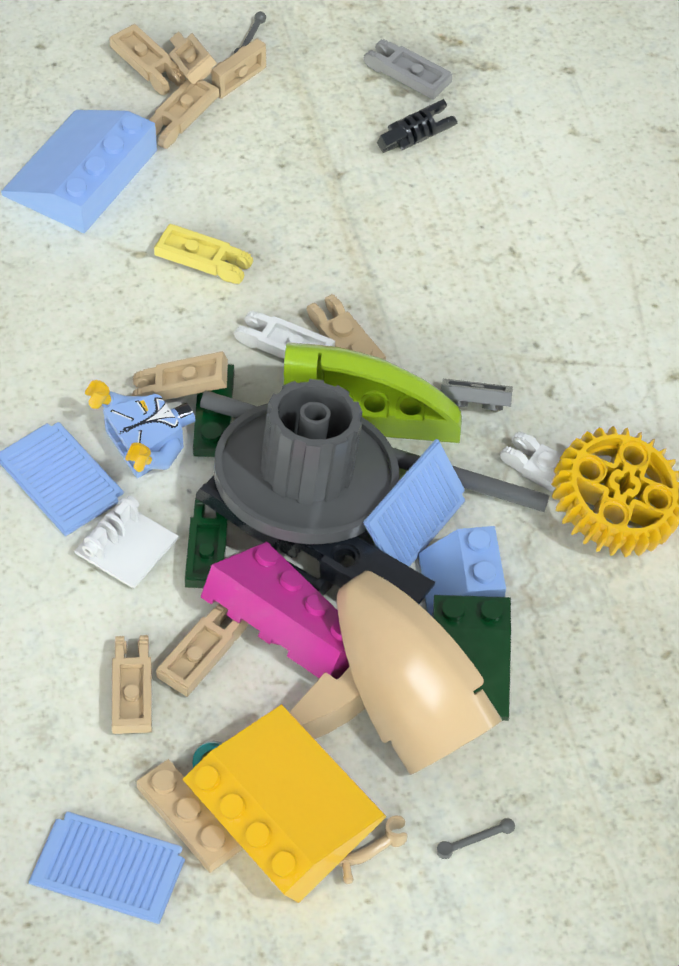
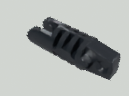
(415, 128)

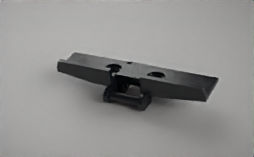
(331, 555)

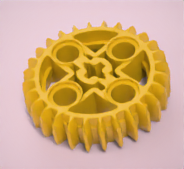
(616, 497)

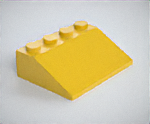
(284, 801)

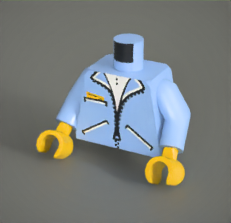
(141, 427)

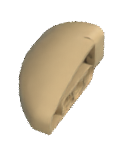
(410, 673)

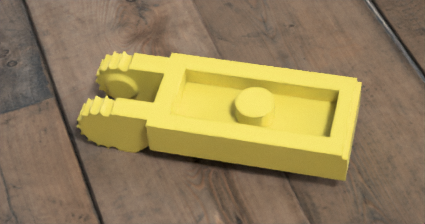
(203, 253)

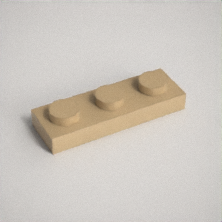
(188, 816)

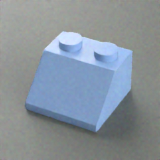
(464, 565)

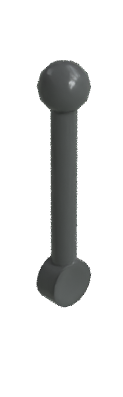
(260, 18)
(446, 849)

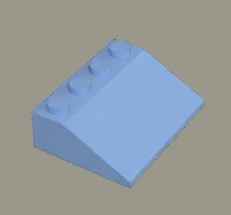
(84, 166)

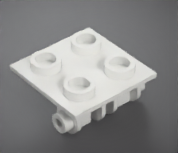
(126, 543)

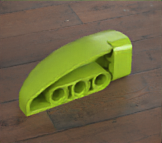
(388, 395)

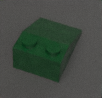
(484, 634)

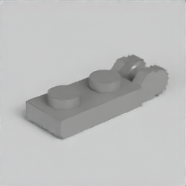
(408, 68)

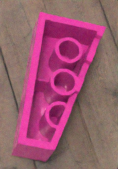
(281, 605)

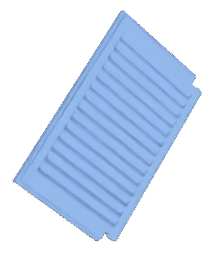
(60, 477)
(417, 506)
(109, 867)

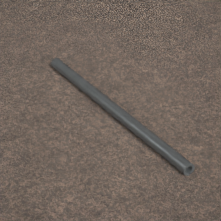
(469, 479)

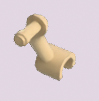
(368, 852)

